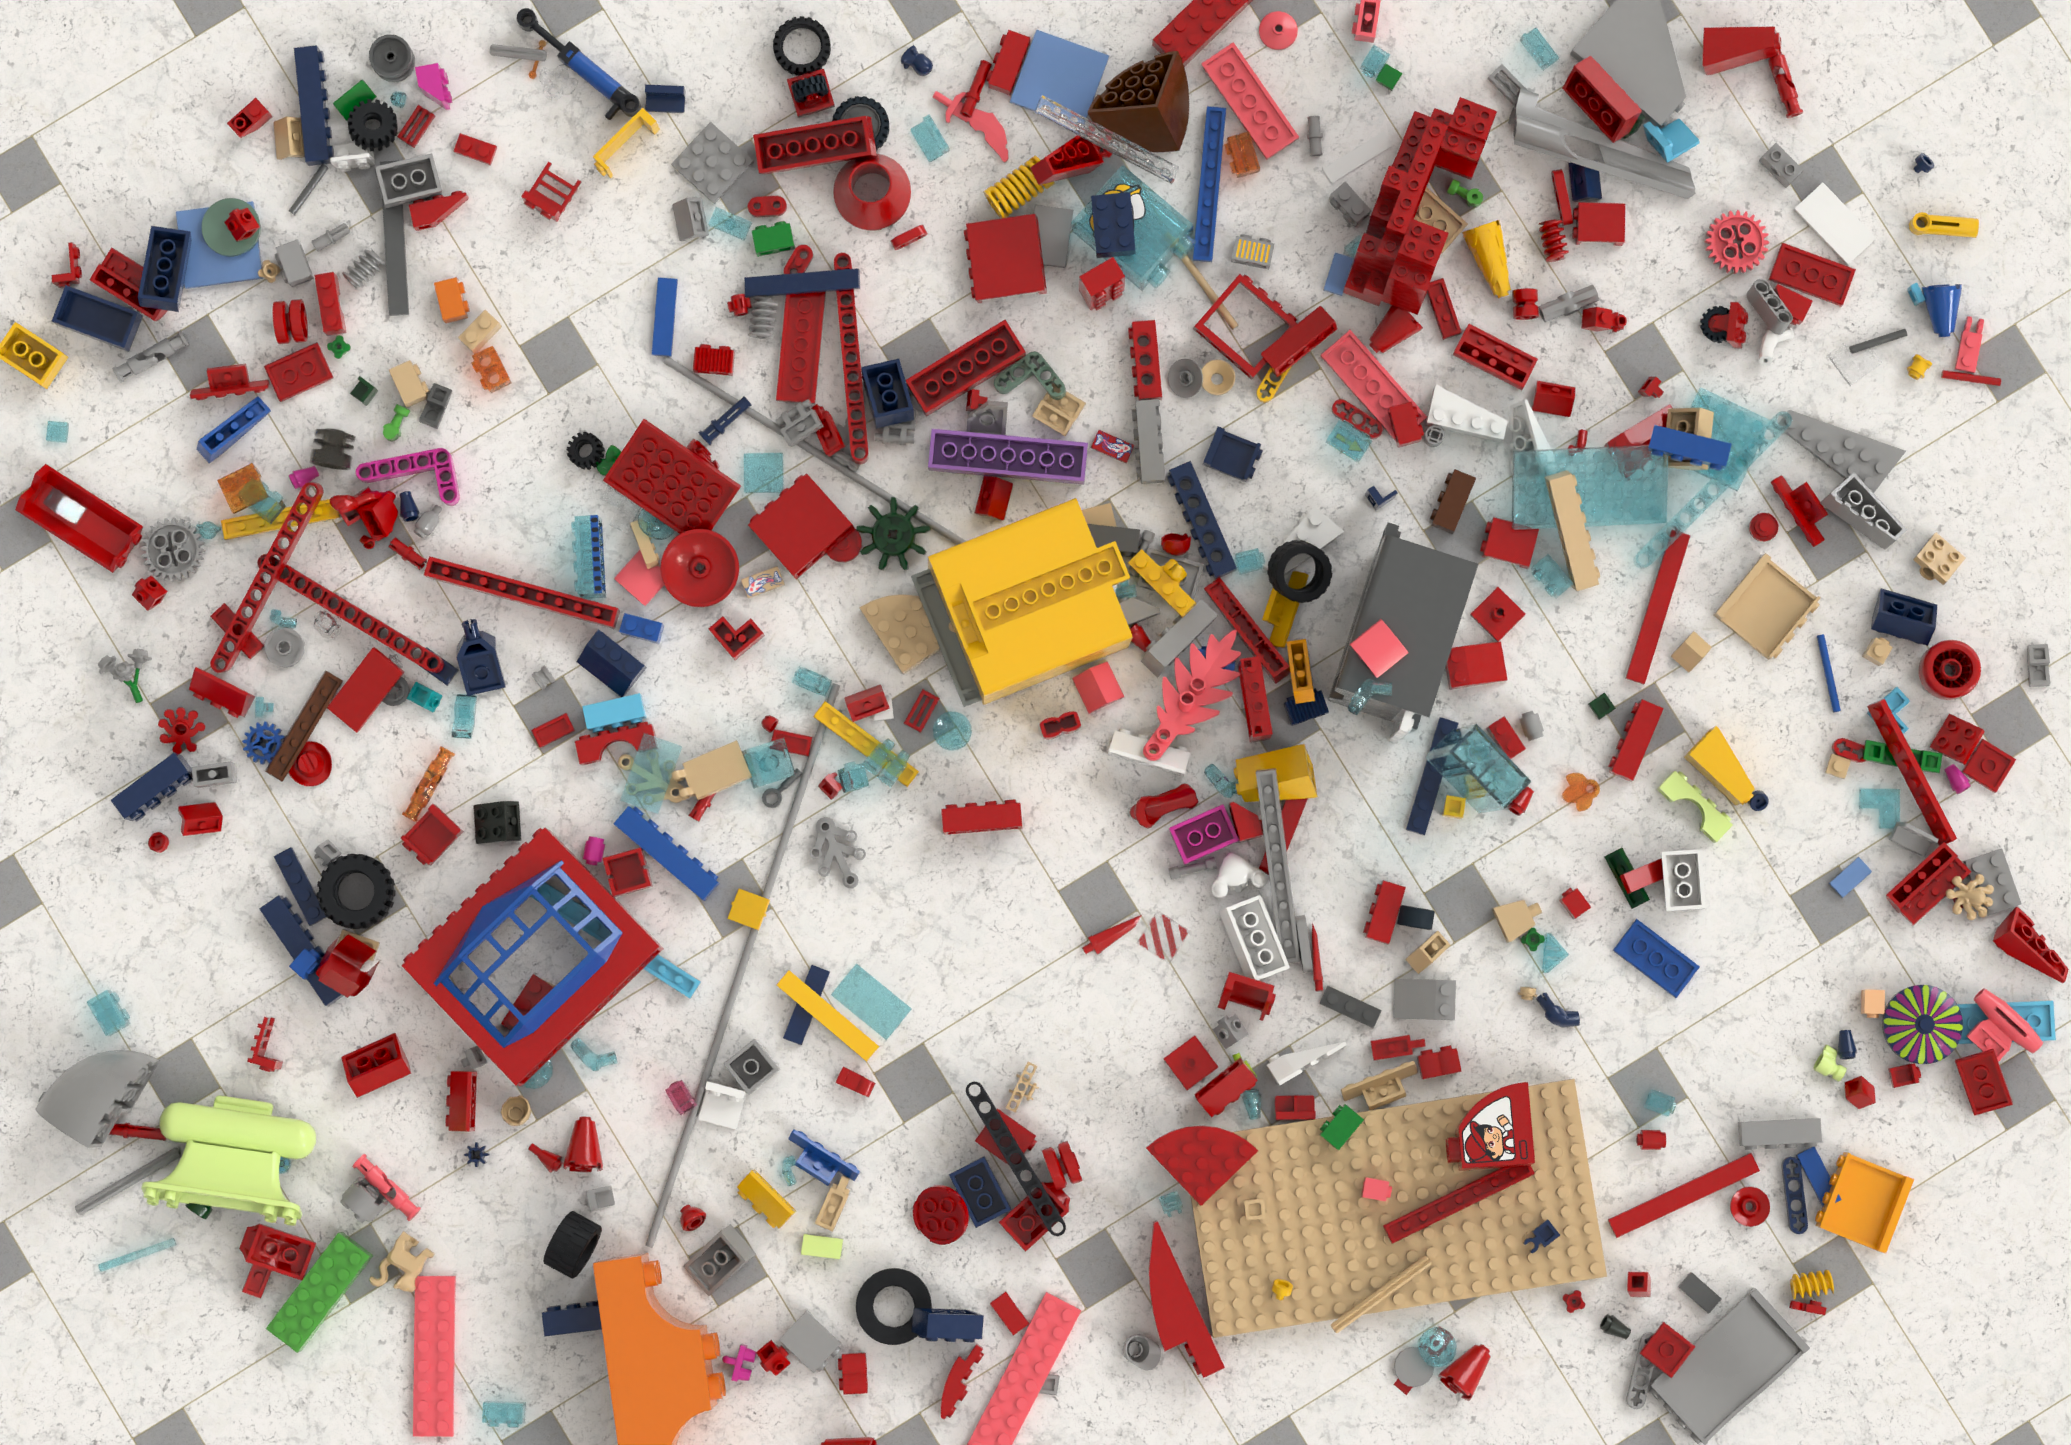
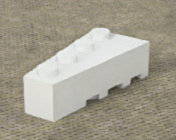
(1464, 417)
(1313, 529)

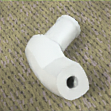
(1769, 343)

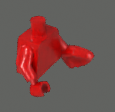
(375, 510)

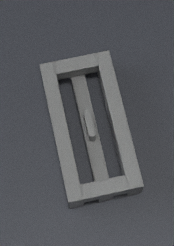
(1496, 73)

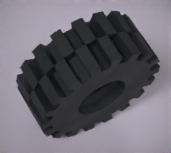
(377, 137)

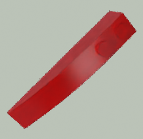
(1248, 630)

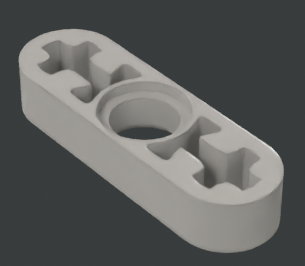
(1304, 946)

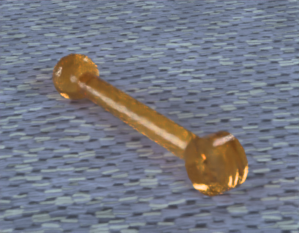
(532, 74)

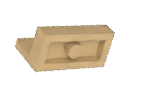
(288, 138)

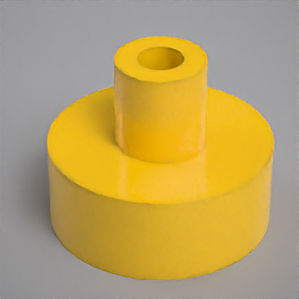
(1282, 1288)

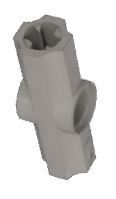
(1568, 303)

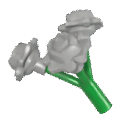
(124, 670)

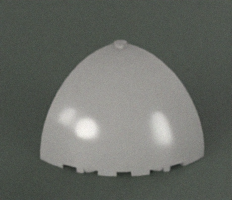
(95, 1093)

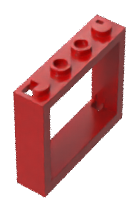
(1220, 345)
(1254, 699)

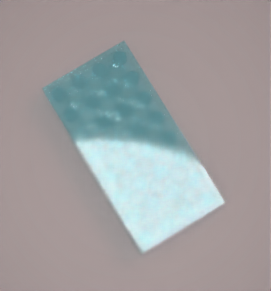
(1614, 484)

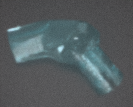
(1365, 692)
(1220, 781)
(591, 1059)

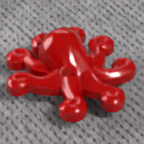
(180, 729)

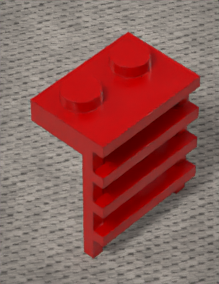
(548, 207)
(258, 1058)

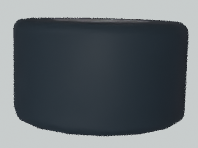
(1416, 917)

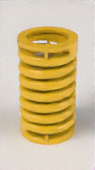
(1009, 184)

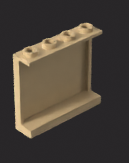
(1767, 607)

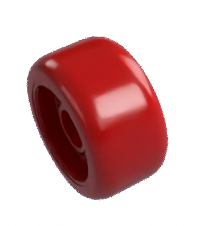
(1964, 664)

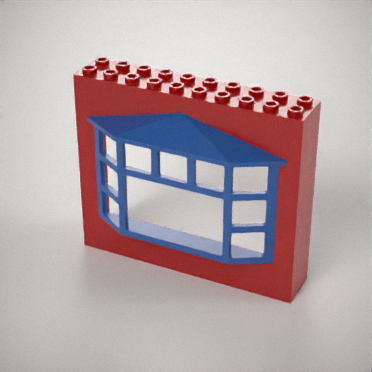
(574, 998)

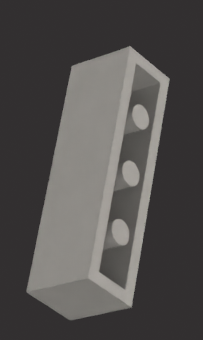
(1780, 1132)

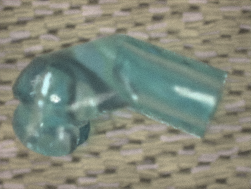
(282, 621)
(789, 1177)

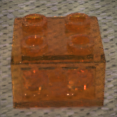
(243, 488)

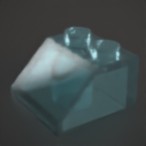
(769, 763)

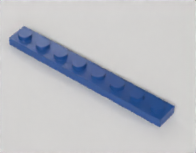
(1209, 184)

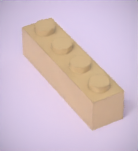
(646, 547)

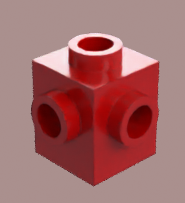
(241, 224)
(149, 592)
(773, 1357)

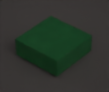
(1601, 706)

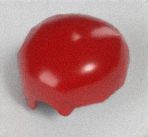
(1176, 544)

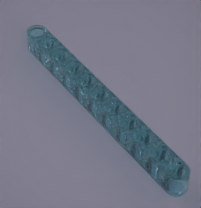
(1721, 485)

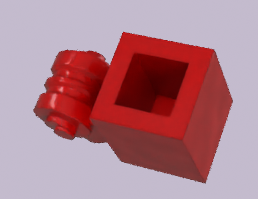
(1602, 319)

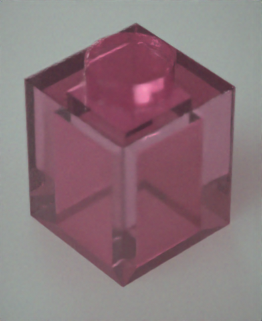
(681, 1097)

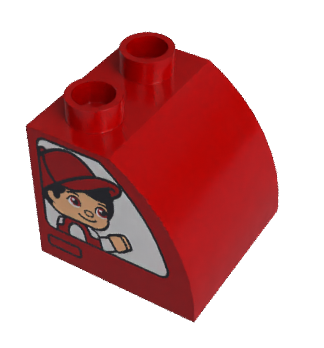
(1495, 1132)

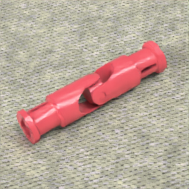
(378, 1179)

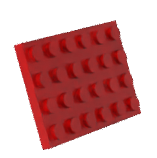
(671, 481)

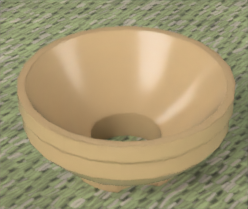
(1218, 367)

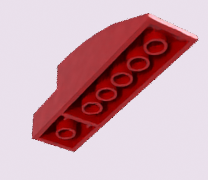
(1176, 1310)

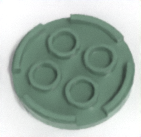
(217, 233)

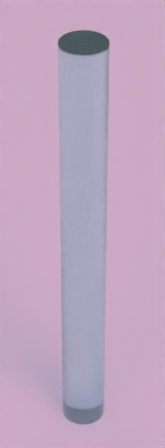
(137, 1254)

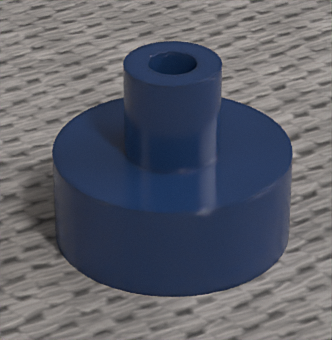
(1923, 163)

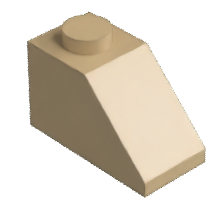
(1428, 952)

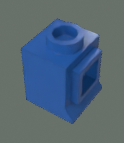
(305, 963)

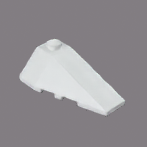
(1525, 430)
(1290, 1065)

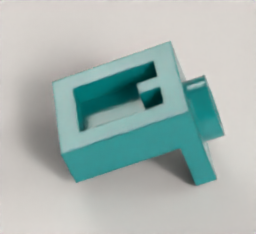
(424, 697)

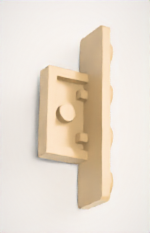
(1381, 1088)

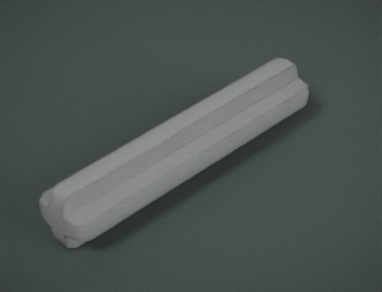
(518, 52)

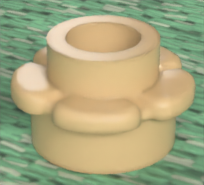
(1527, 993)

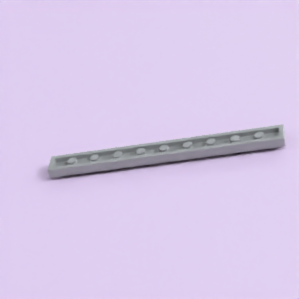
(1278, 863)

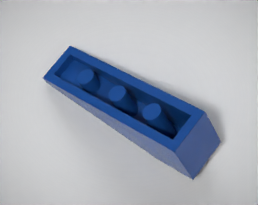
(232, 429)

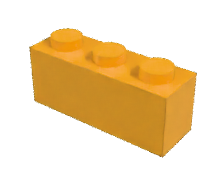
(1300, 671)

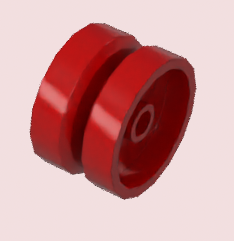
(290, 321)
(1062, 1165)

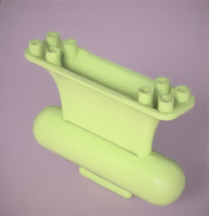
(231, 1157)

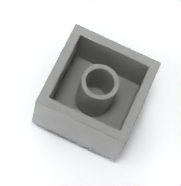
(751, 1066)

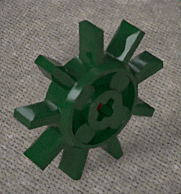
(905, 535)

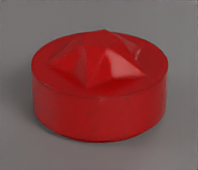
(158, 842)

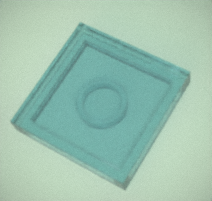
(763, 473)

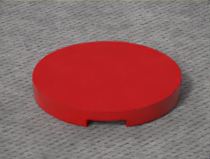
(940, 1214)

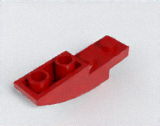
(954, 1387)

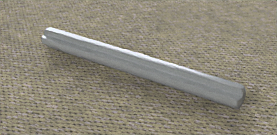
(128, 1181)

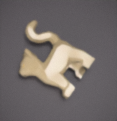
(404, 1260)

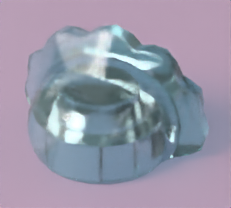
(208, 529)

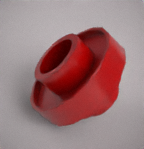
(1763, 527)

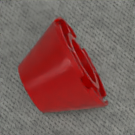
(876, 214)

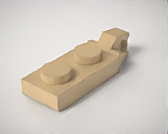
(833, 1204)

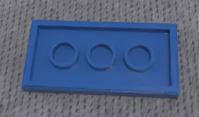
(1656, 958)

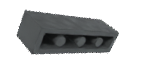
(1126, 538)

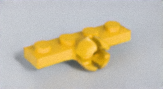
(1164, 581)

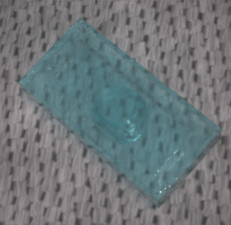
(730, 223)

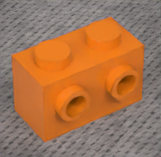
(451, 300)

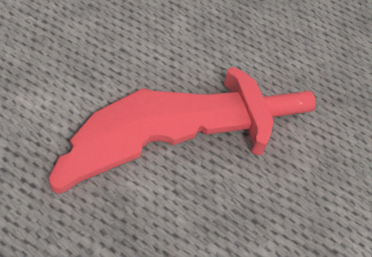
(980, 121)

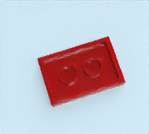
(298, 372)
(1984, 1082)

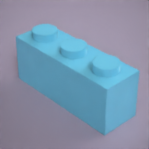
(614, 713)

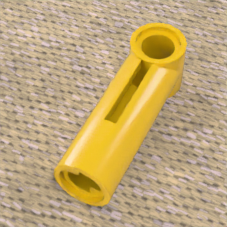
(1945, 225)

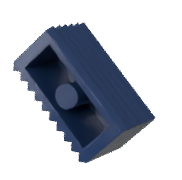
(1305, 711)

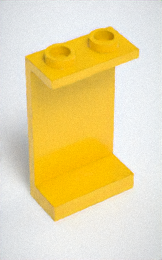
(621, 137)

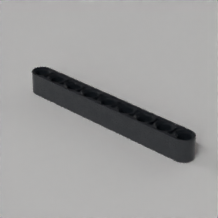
(1016, 1168)

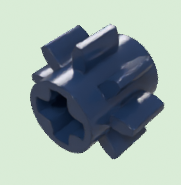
(470, 1154)

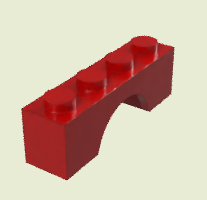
(591, 748)

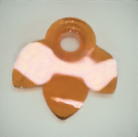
(1577, 791)

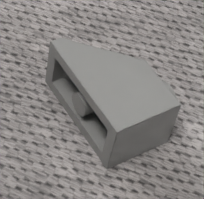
(1137, 610)

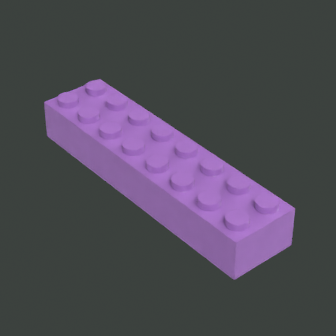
(1007, 456)

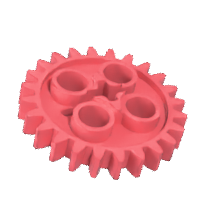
(1719, 244)

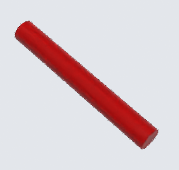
(1971, 378)

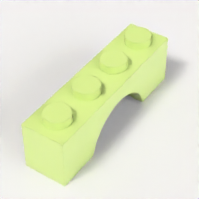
(1714, 823)

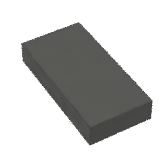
(1700, 1292)

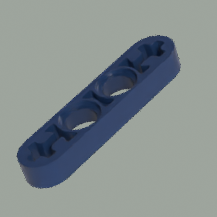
(1794, 1195)

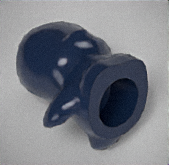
(920, 63)

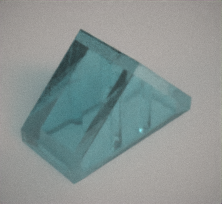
(64, 506)
(1552, 954)

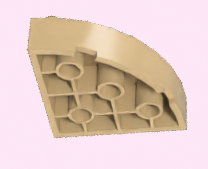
(902, 629)

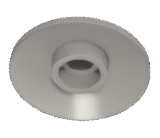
(1178, 378)

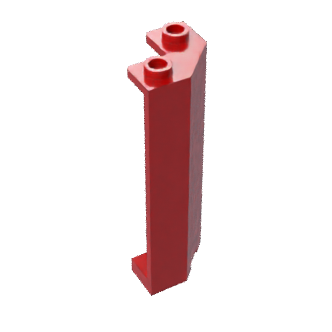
(101, 531)

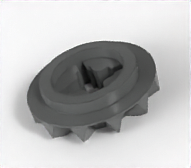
(401, 695)

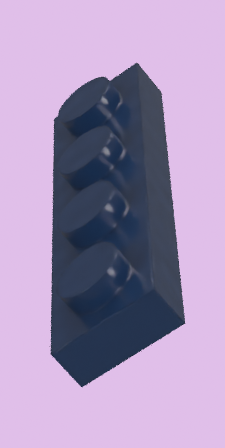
(300, 886)

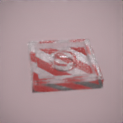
(1163, 937)

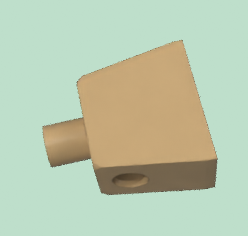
(1516, 918)

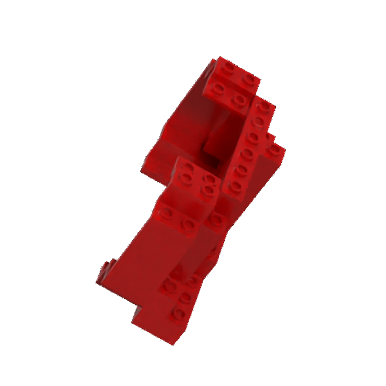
(1396, 250)

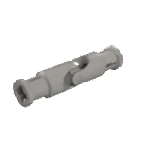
(139, 363)

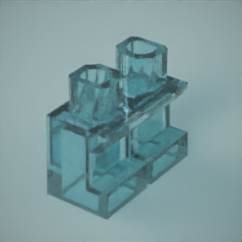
(880, 756)

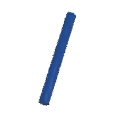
(1828, 673)

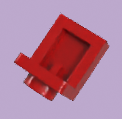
(1904, 1075)

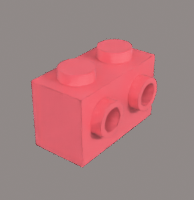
(1367, 20)

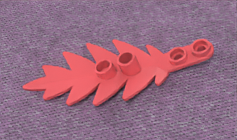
(1194, 691)

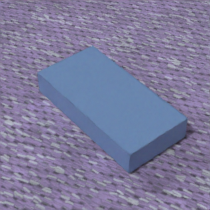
(1338, 274)
(1850, 877)

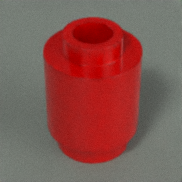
(1651, 1140)

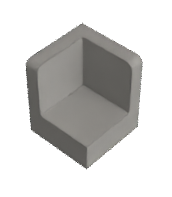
(600, 1197)

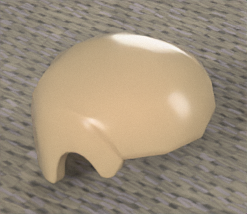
(516, 1110)

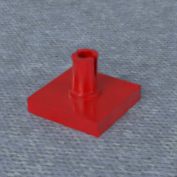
(1497, 614)

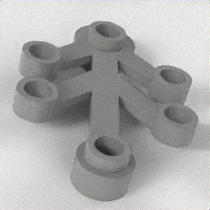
(836, 849)

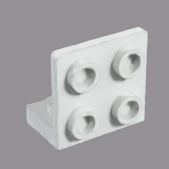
(351, 156)
(722, 1105)

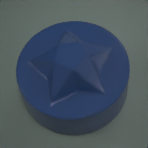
(1758, 801)

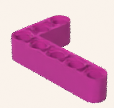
(414, 468)

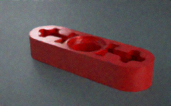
(1562, 197)
(1348, 406)

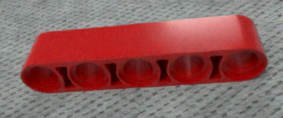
(1291, 815)

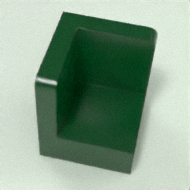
(364, 391)

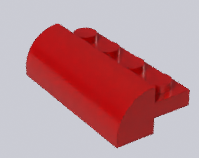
(122, 279)
(1495, 357)
(1927, 884)

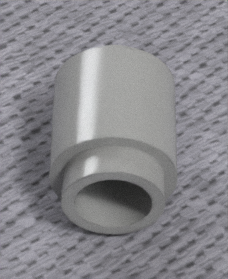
(1531, 725)

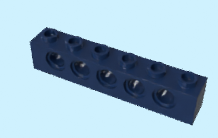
(1187, 473)

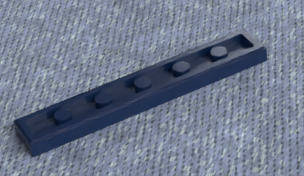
(802, 283)

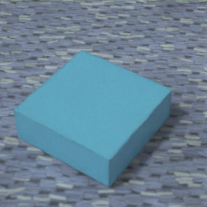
(1916, 294)

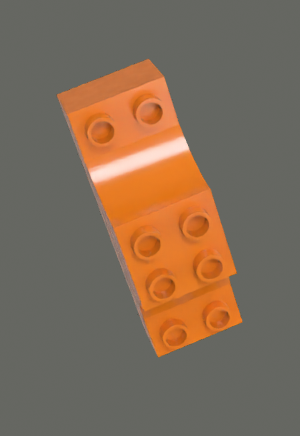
(654, 1361)

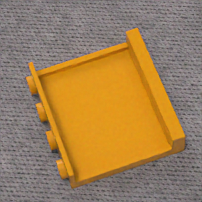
(1869, 1202)

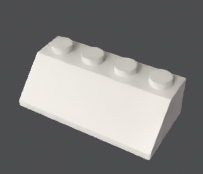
(1131, 749)
(1254, 938)

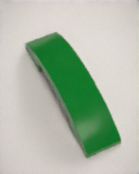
(1880, 753)

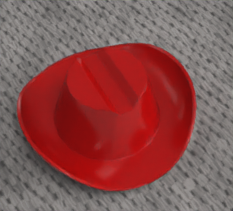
(311, 765)

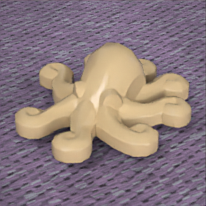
(1970, 896)

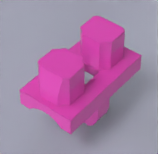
(744, 1354)

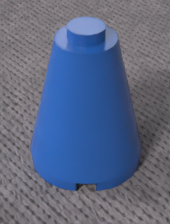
(1942, 306)

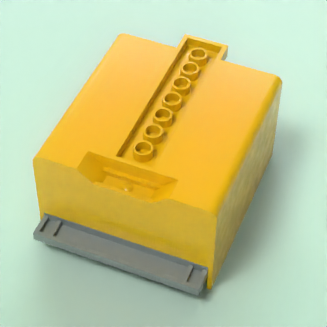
(1024, 603)

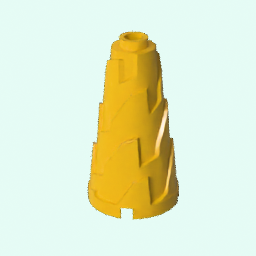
(1490, 255)

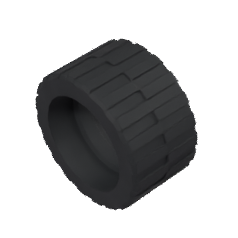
(1321, 577)
(572, 1244)

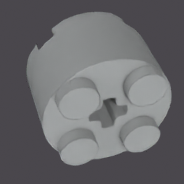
(363, 1200)

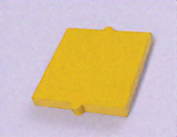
(748, 909)

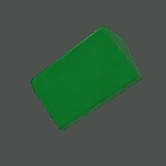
(352, 97)

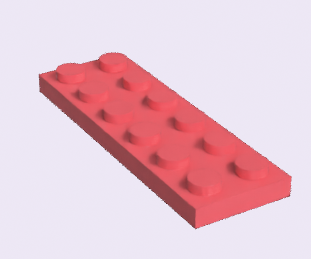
(1250, 101)
(1367, 379)

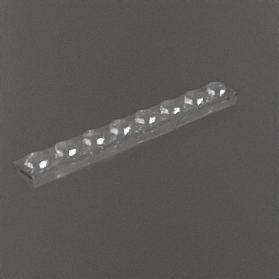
(1106, 139)

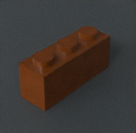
(1452, 501)

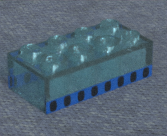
(590, 556)

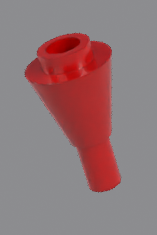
(548, 1159)

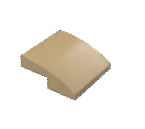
(1059, 413)

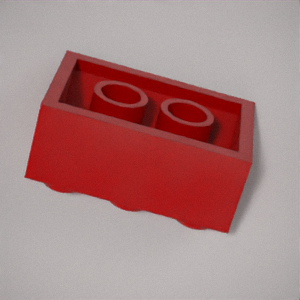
(220, 693)
(375, 1065)
(461, 1101)

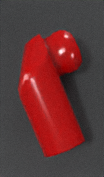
(1581, 439)

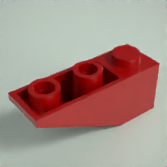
(432, 212)

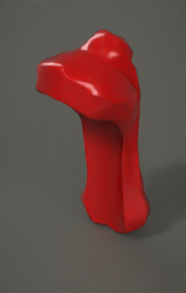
(1152, 808)

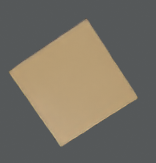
(1691, 651)

